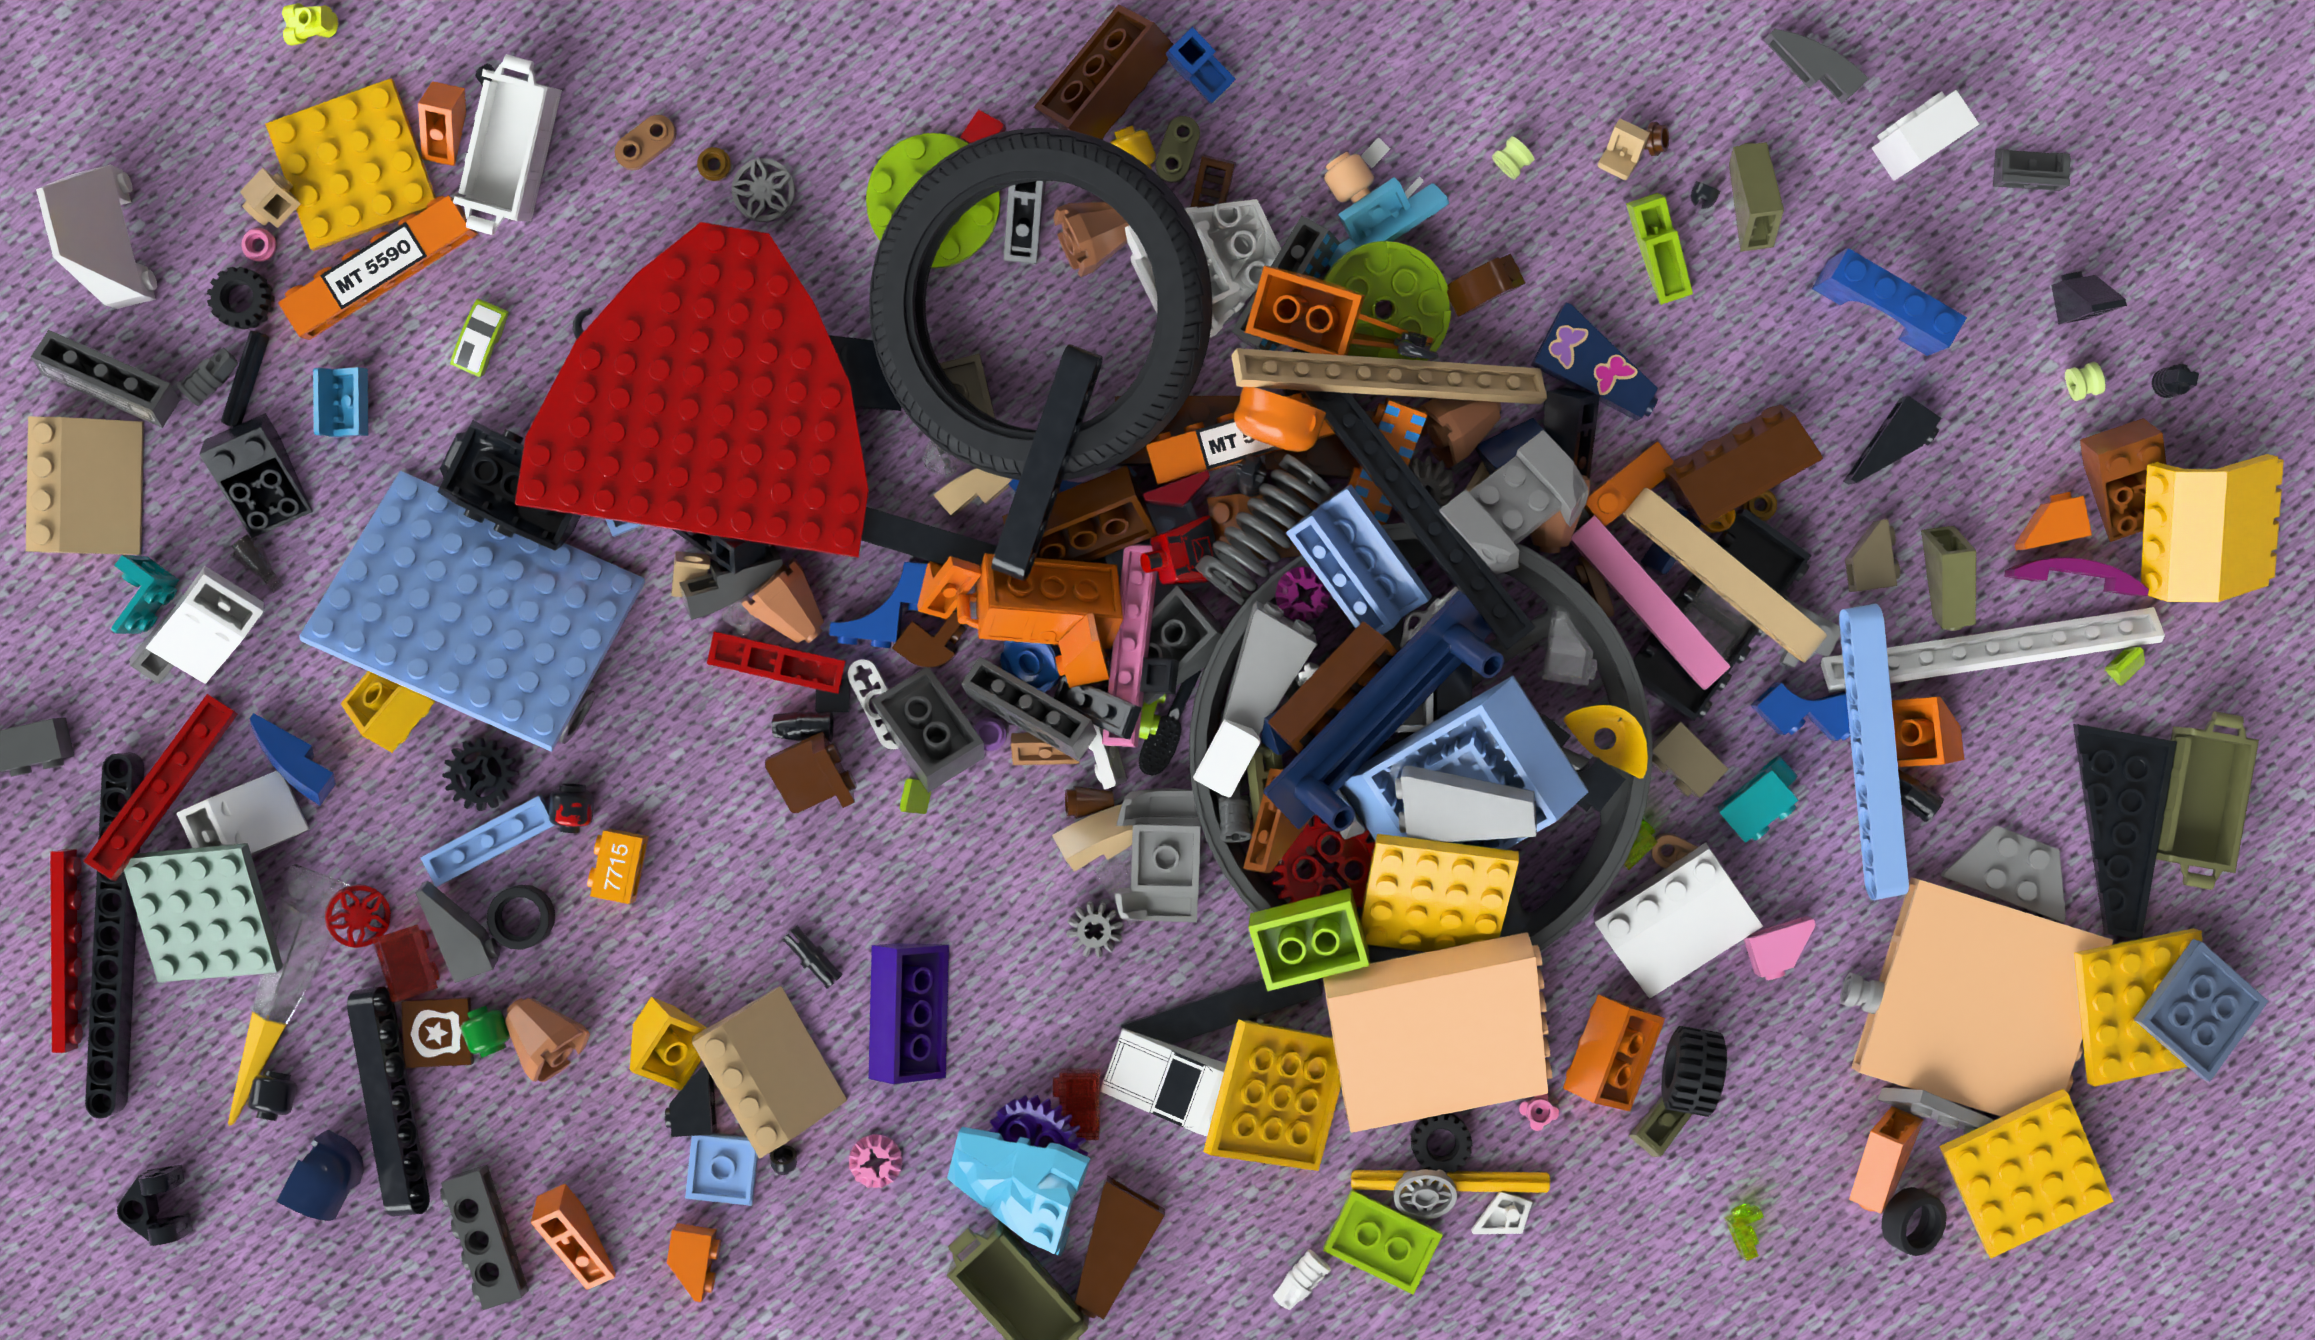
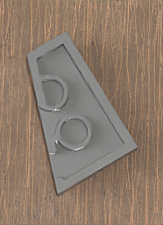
(1934, 1107)

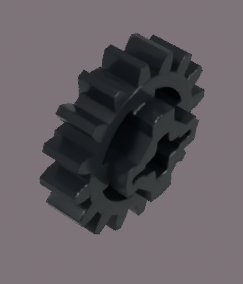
(486, 761)

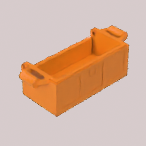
(1045, 603)

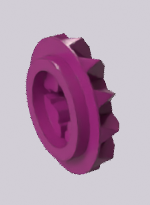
(1287, 592)

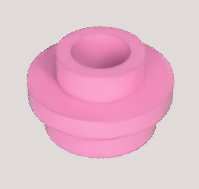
(249, 241)

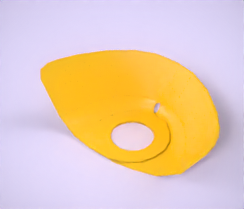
(1630, 746)

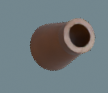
(1087, 801)

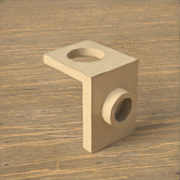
(688, 567)

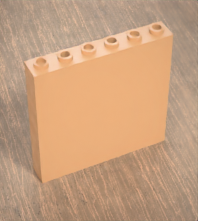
(1976, 1002)
(1440, 1031)

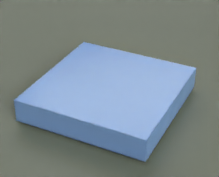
(721, 1169)

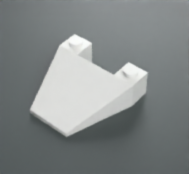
(91, 235)

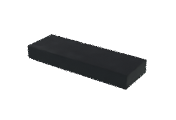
(1100, 706)

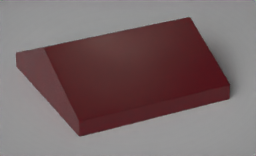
(1179, 492)

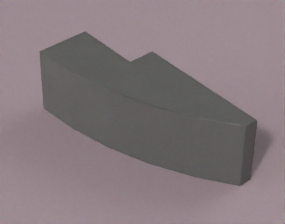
(1816, 62)
(722, 588)

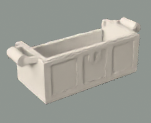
(507, 146)

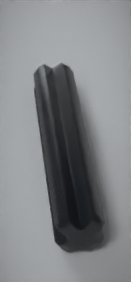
(245, 379)

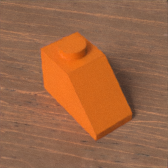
(441, 122)
(2056, 522)
(1082, 654)

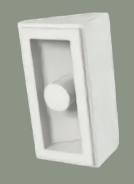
(1227, 757)

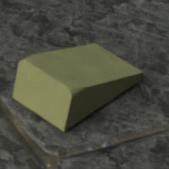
(1658, 1129)

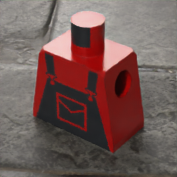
(1179, 551)

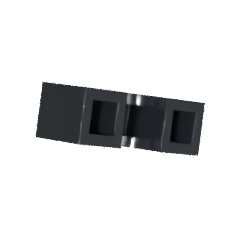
(1596, 774)

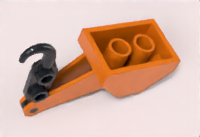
(1321, 317)

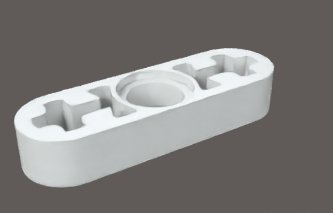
(860, 685)

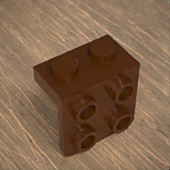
(811, 774)

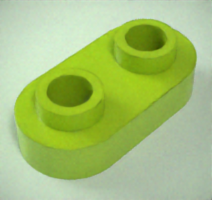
(1149, 719)

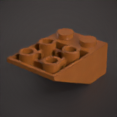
(2118, 473)

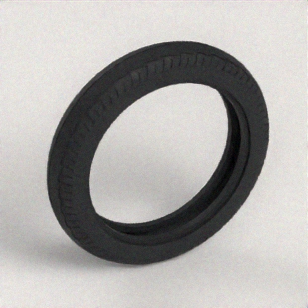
(920, 227)

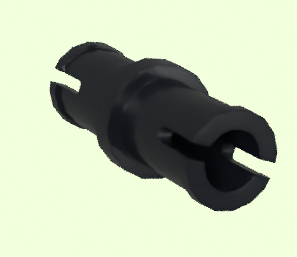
(812, 957)

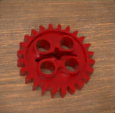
(1346, 850)

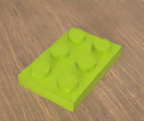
(1382, 1241)

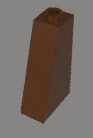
(1117, 1241)

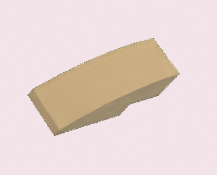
(967, 487)
(1093, 837)

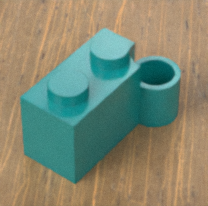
(1761, 800)

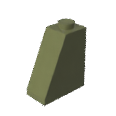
(1755, 196)
(1950, 577)

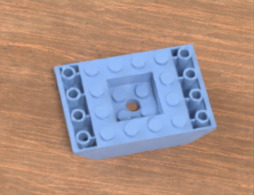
(1485, 739)

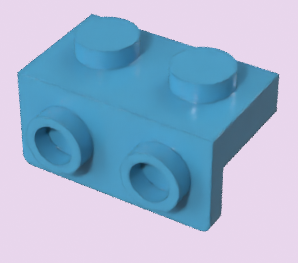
(340, 402)

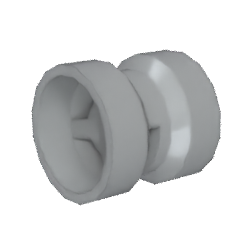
(1862, 993)

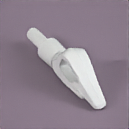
(1424, 616)

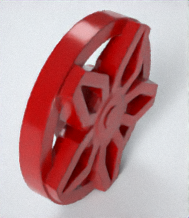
(357, 915)

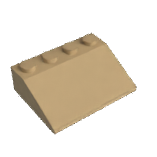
(84, 486)
(769, 1071)

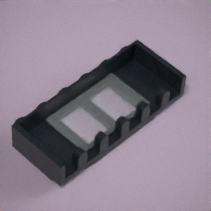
(1766, 555)

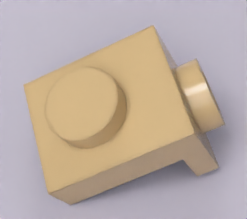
(1624, 149)

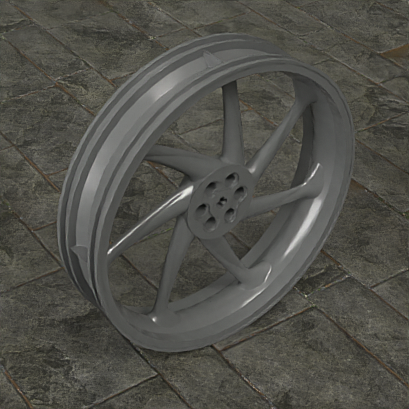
(1618, 818)

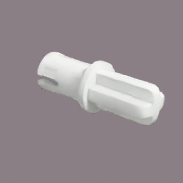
(1306, 672)

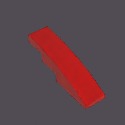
(776, 662)

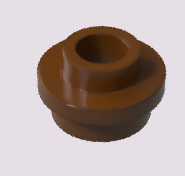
(1658, 139)

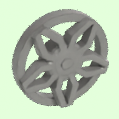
(763, 190)
(1425, 1194)

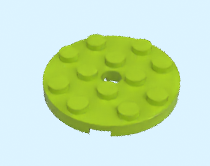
(899, 172)
(1403, 278)

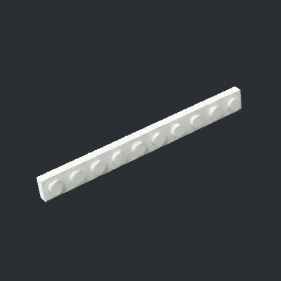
(2011, 647)

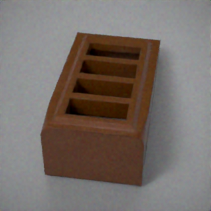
(1216, 163)

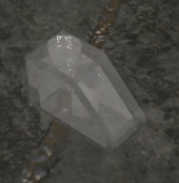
(1567, 653)

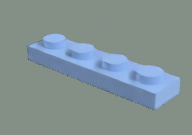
(487, 841)

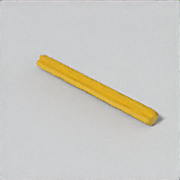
(1464, 1180)

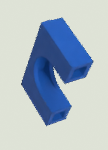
(1927, 322)

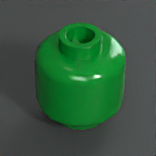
(485, 1031)

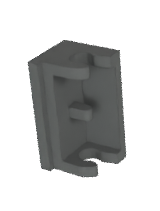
(2031, 170)

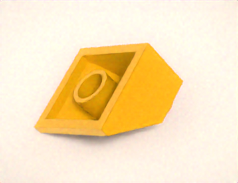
(664, 1045)

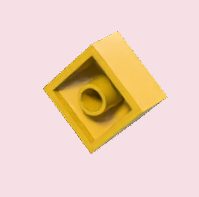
(385, 710)

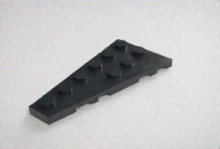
(2125, 803)

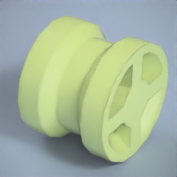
(1513, 157)
(2085, 381)

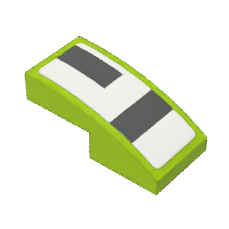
(478, 336)

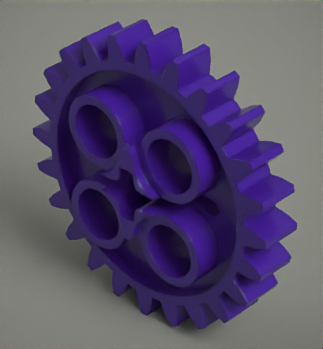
(1040, 1122)

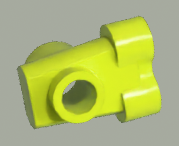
(307, 22)

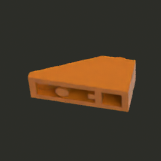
(1623, 487)
(570, 1233)

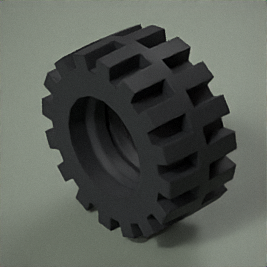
(220, 298)
(1456, 1157)

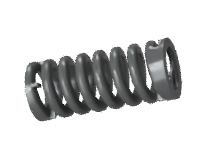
(1298, 477)

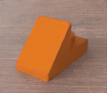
(944, 584)

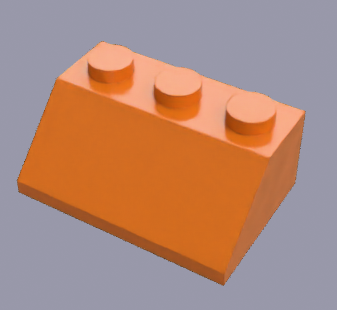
(1613, 1053)

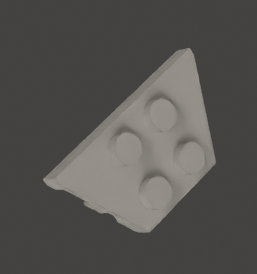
(2013, 871)

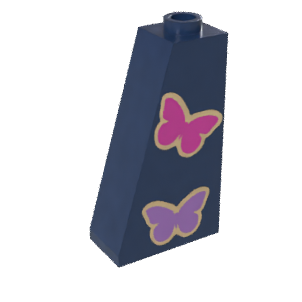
(1591, 363)

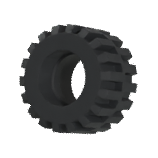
(1694, 1071)

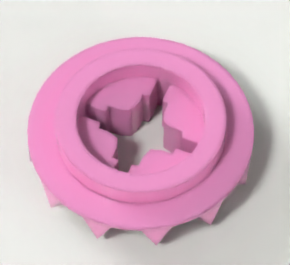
(883, 1148)

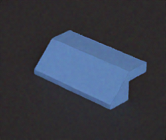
(1358, 562)

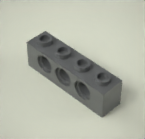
(1029, 708)
(479, 1186)

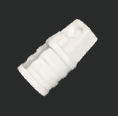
(1301, 1280)

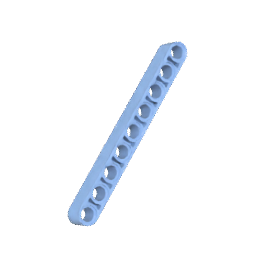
(1874, 751)

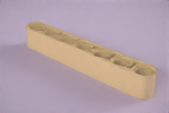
(1725, 575)

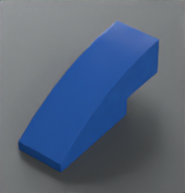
(293, 760)

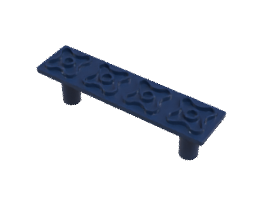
(1378, 710)

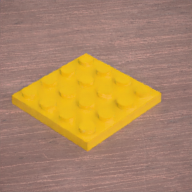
(351, 164)
(1435, 893)
(2111, 992)
(1275, 1097)
(2026, 1173)

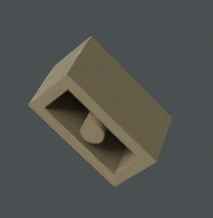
(1687, 760)

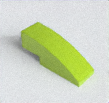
(1660, 247)

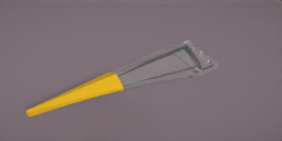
(302, 945)

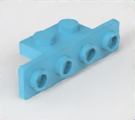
(1387, 215)

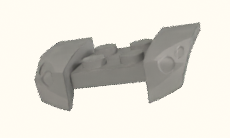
(1518, 501)
(1162, 856)

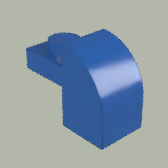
(1196, 63)

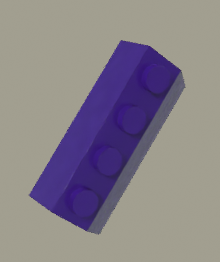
(908, 1012)

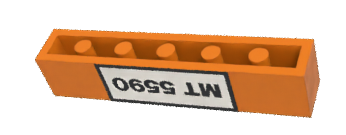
(376, 268)
(1208, 448)

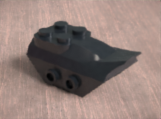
(484, 477)

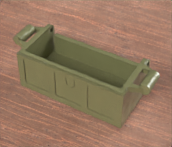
(2207, 799)
(1013, 1287)

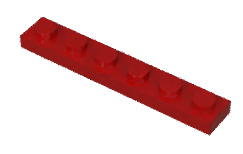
(160, 787)
(65, 964)

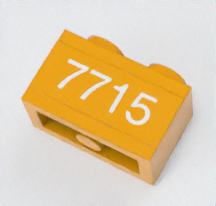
(617, 866)

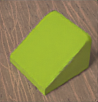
(2126, 664)
(914, 797)

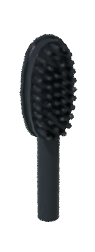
(1161, 747)

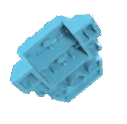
(1020, 1183)

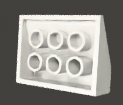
(1677, 921)

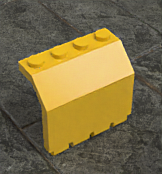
(2211, 529)

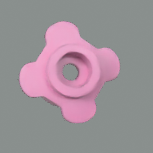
(1536, 1120)

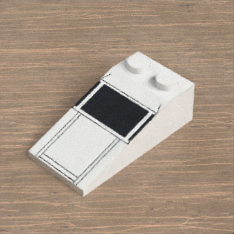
(1164, 1080)

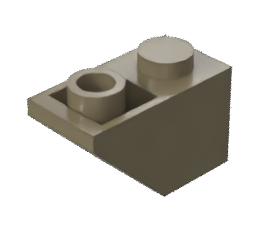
(1872, 560)

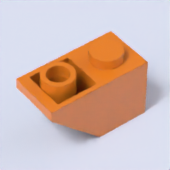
(691, 1258)

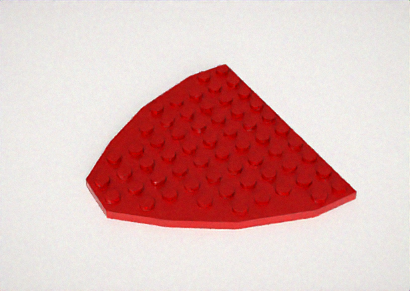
(706, 406)

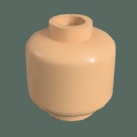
(1348, 177)

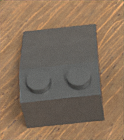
(1183, 632)
(929, 729)

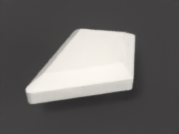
(1504, 1215)

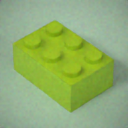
(1309, 939)

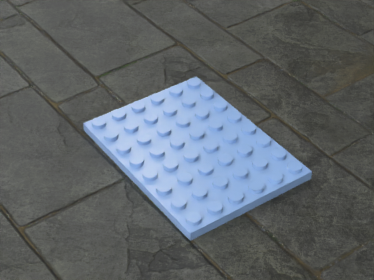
(473, 613)

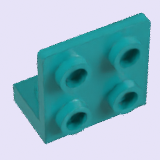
(155, 589)

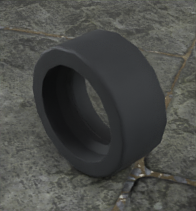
(496, 926)
(1929, 1228)

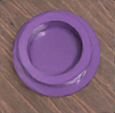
(991, 732)

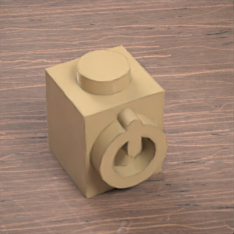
(269, 198)

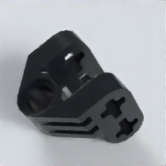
(144, 1190)

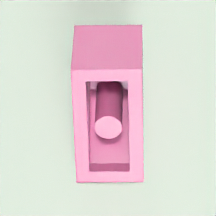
(1778, 946)

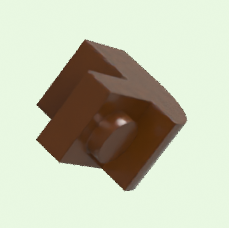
(1484, 284)
(928, 650)

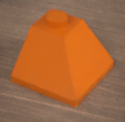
(1926, 732)

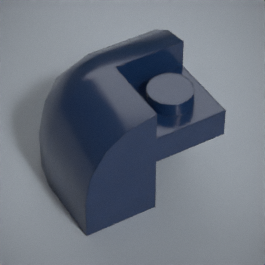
(323, 1177)

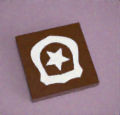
(434, 1033)

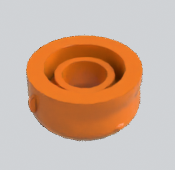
(1278, 420)

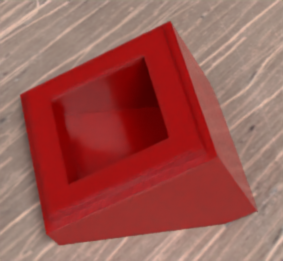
(982, 126)

